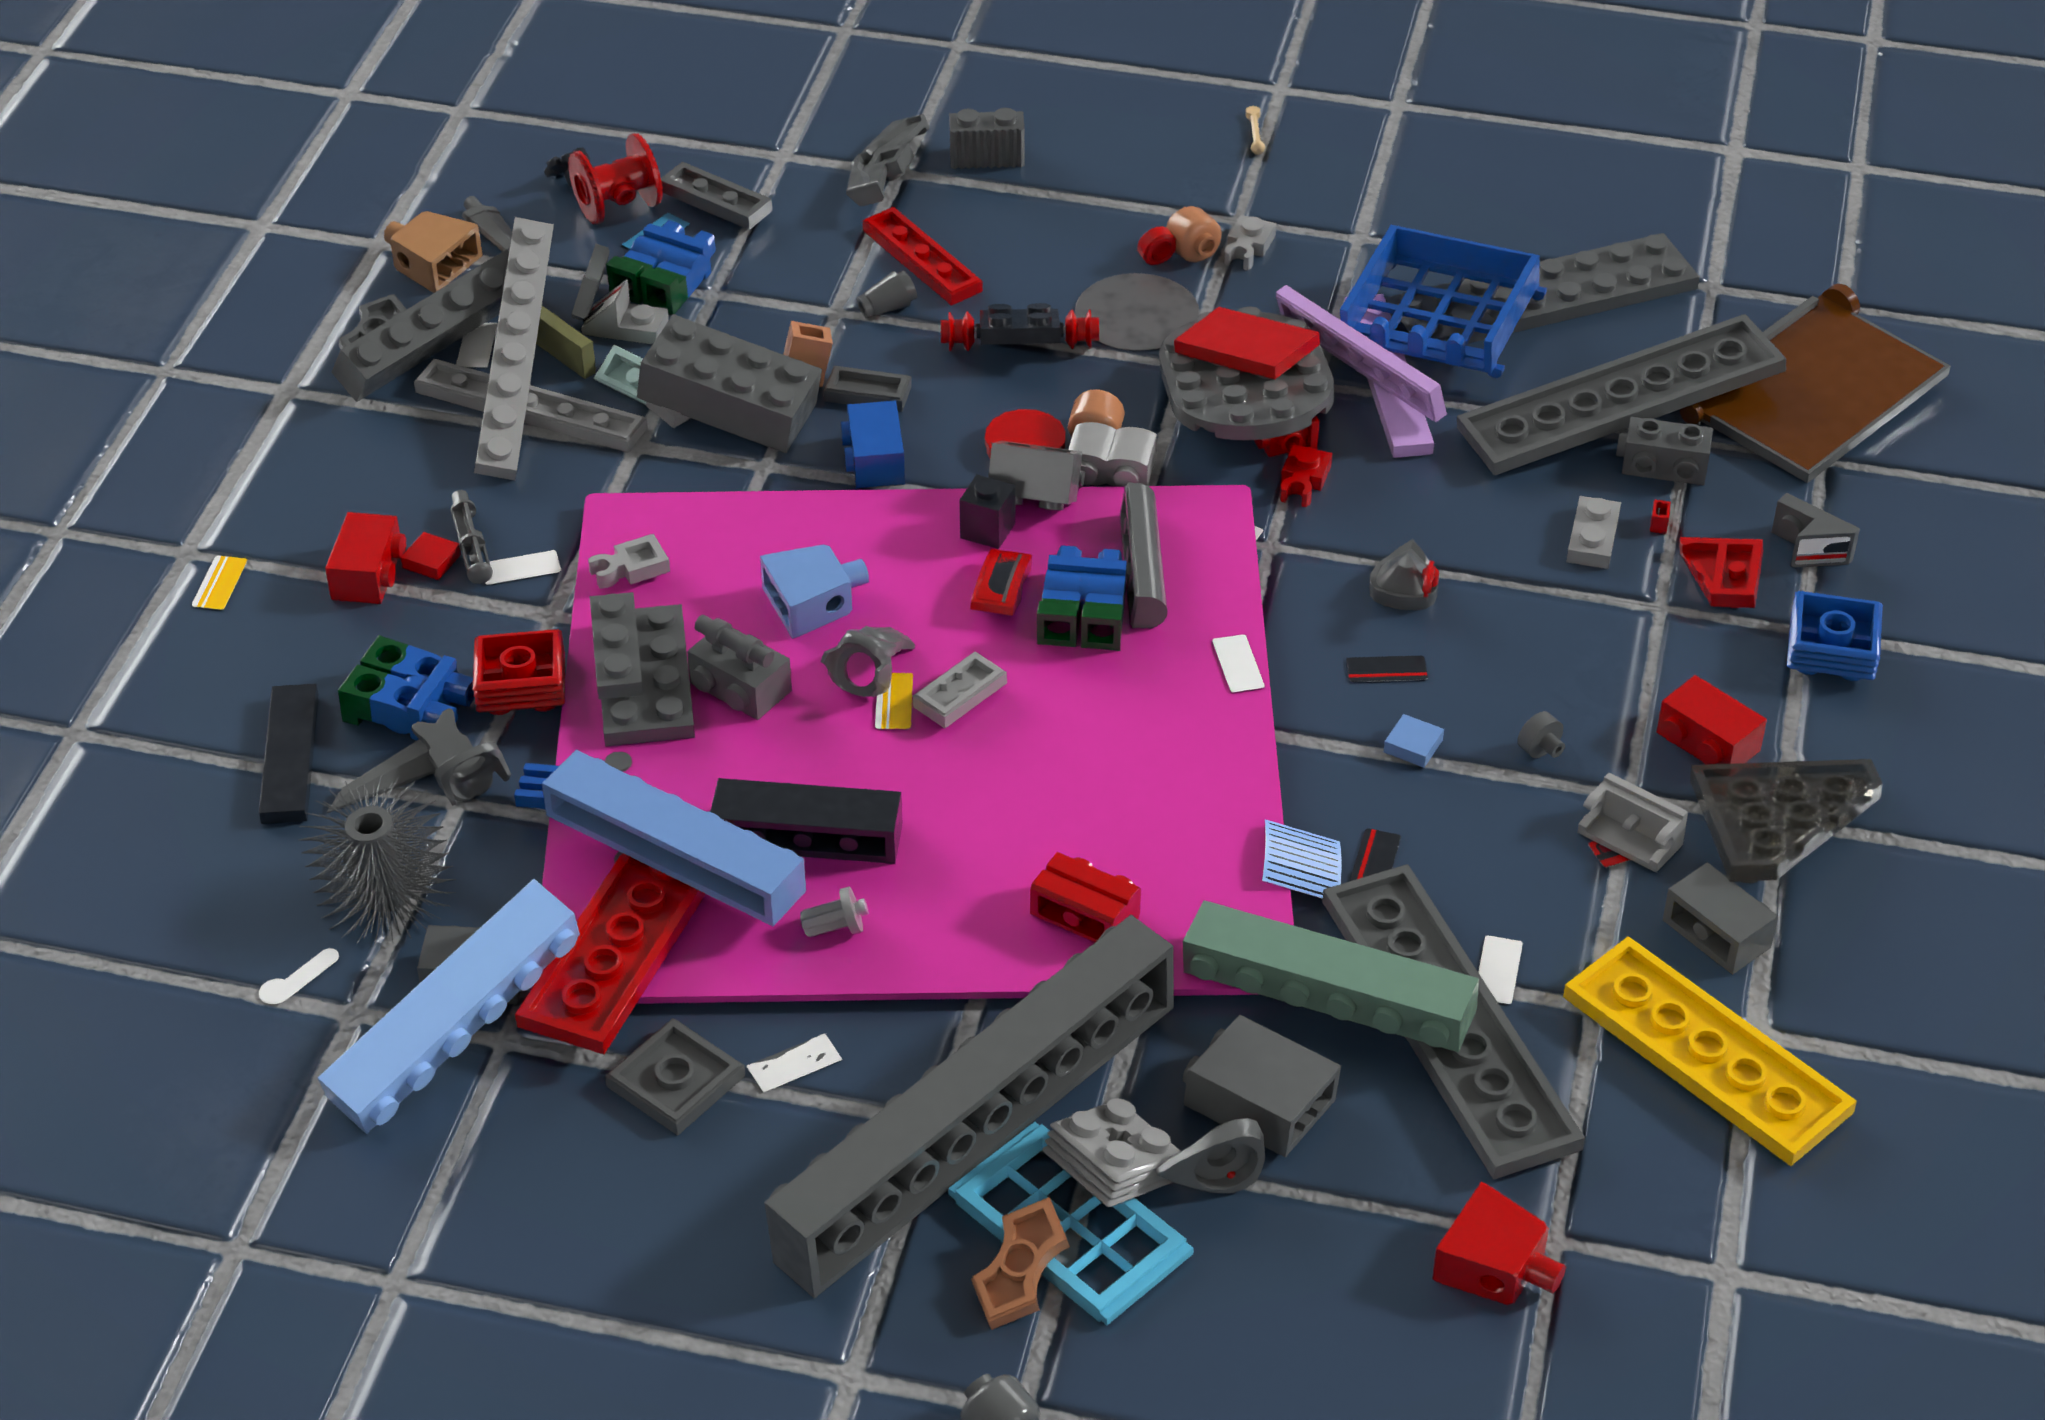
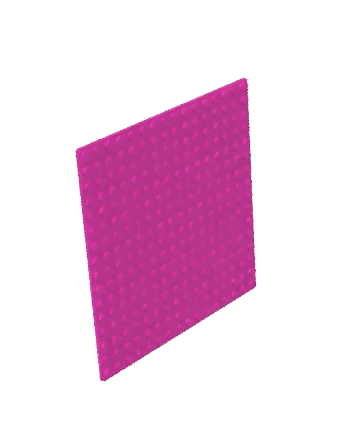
(1080, 754)

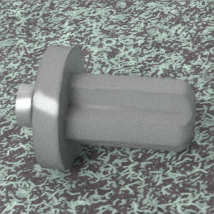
(835, 915)

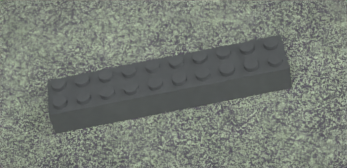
(969, 1106)

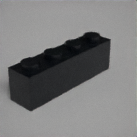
(815, 818)

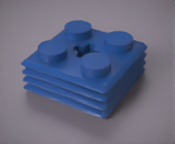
(1835, 636)

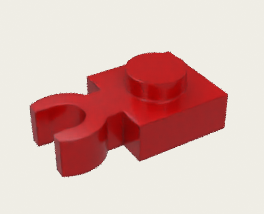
(1304, 471)

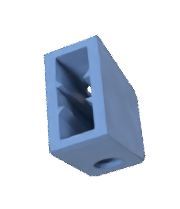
(810, 586)

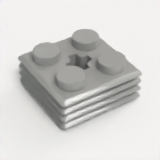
(1110, 1151)

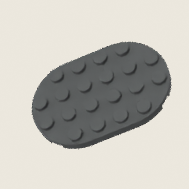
(1242, 403)

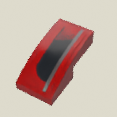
(1001, 582)

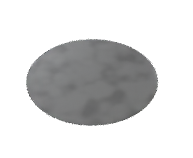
(1137, 309)

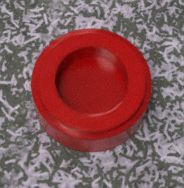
(1157, 245)

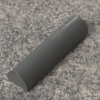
(1143, 555)

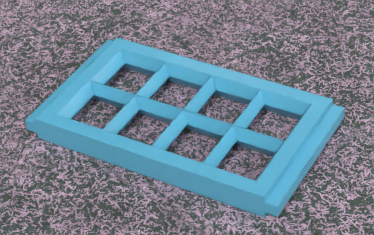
(1124, 1291)

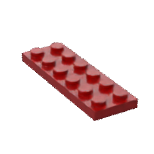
(615, 957)

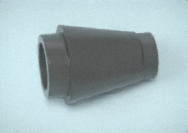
(887, 295)

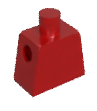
(1496, 1250)

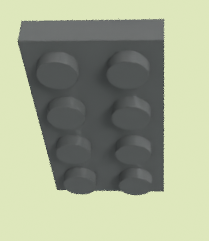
(666, 703)

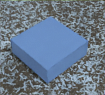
(1413, 740)

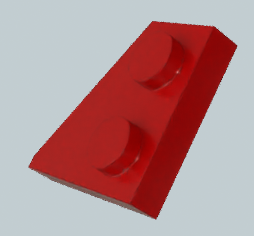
(1725, 568)

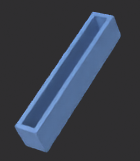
(675, 837)

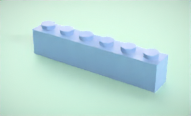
(450, 1007)

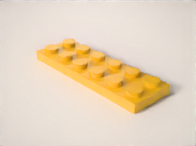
(1710, 1050)

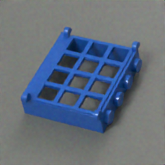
(1454, 258)

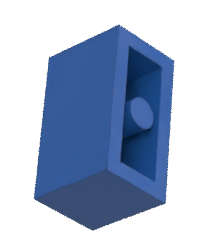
(874, 444)

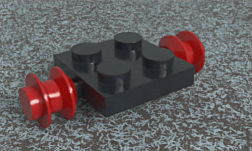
(1020, 326)

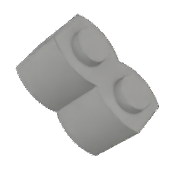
(1115, 454)

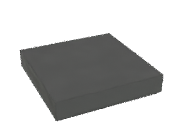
(675, 1076)

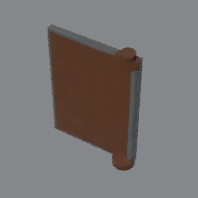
(1836, 388)

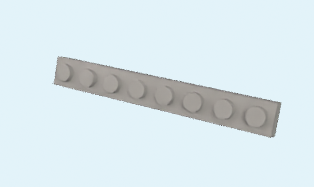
(514, 349)

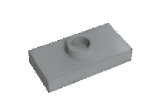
(959, 689)

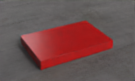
(1247, 342)

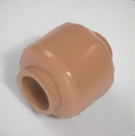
(1194, 233)
(1096, 407)

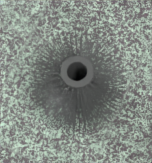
(377, 859)

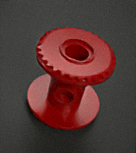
(615, 180)

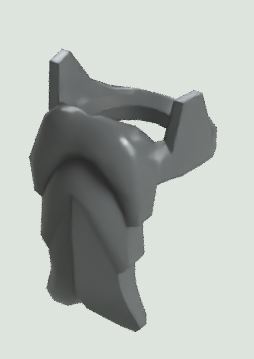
(876, 642)
(459, 767)

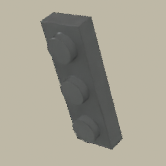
(716, 195)
(616, 646)

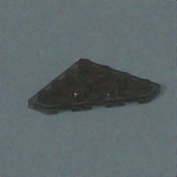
(1779, 811)

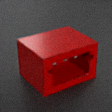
(1660, 516)

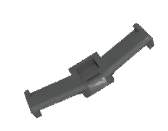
(884, 160)

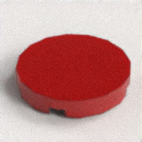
(1025, 427)

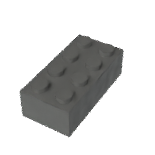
(729, 383)

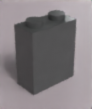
(1263, 1079)

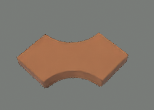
(1010, 1282)

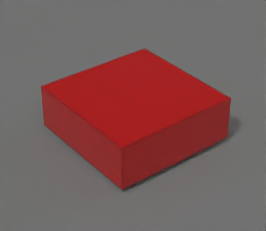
(431, 555)

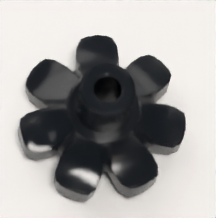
(559, 166)

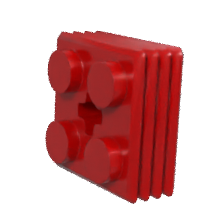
(519, 671)

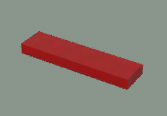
(922, 256)

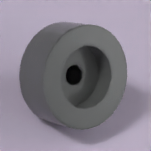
(1542, 736)

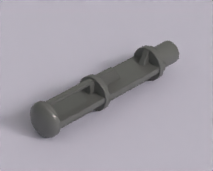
(470, 540)

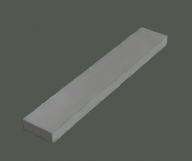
(544, 407)

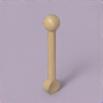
(1253, 114)

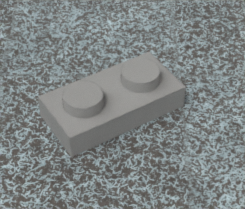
(1593, 532)

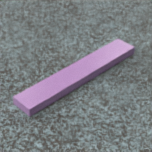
(1365, 355)
(1403, 425)

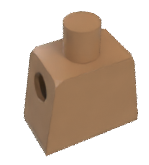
(433, 248)

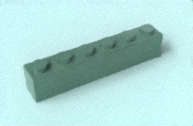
(1331, 975)

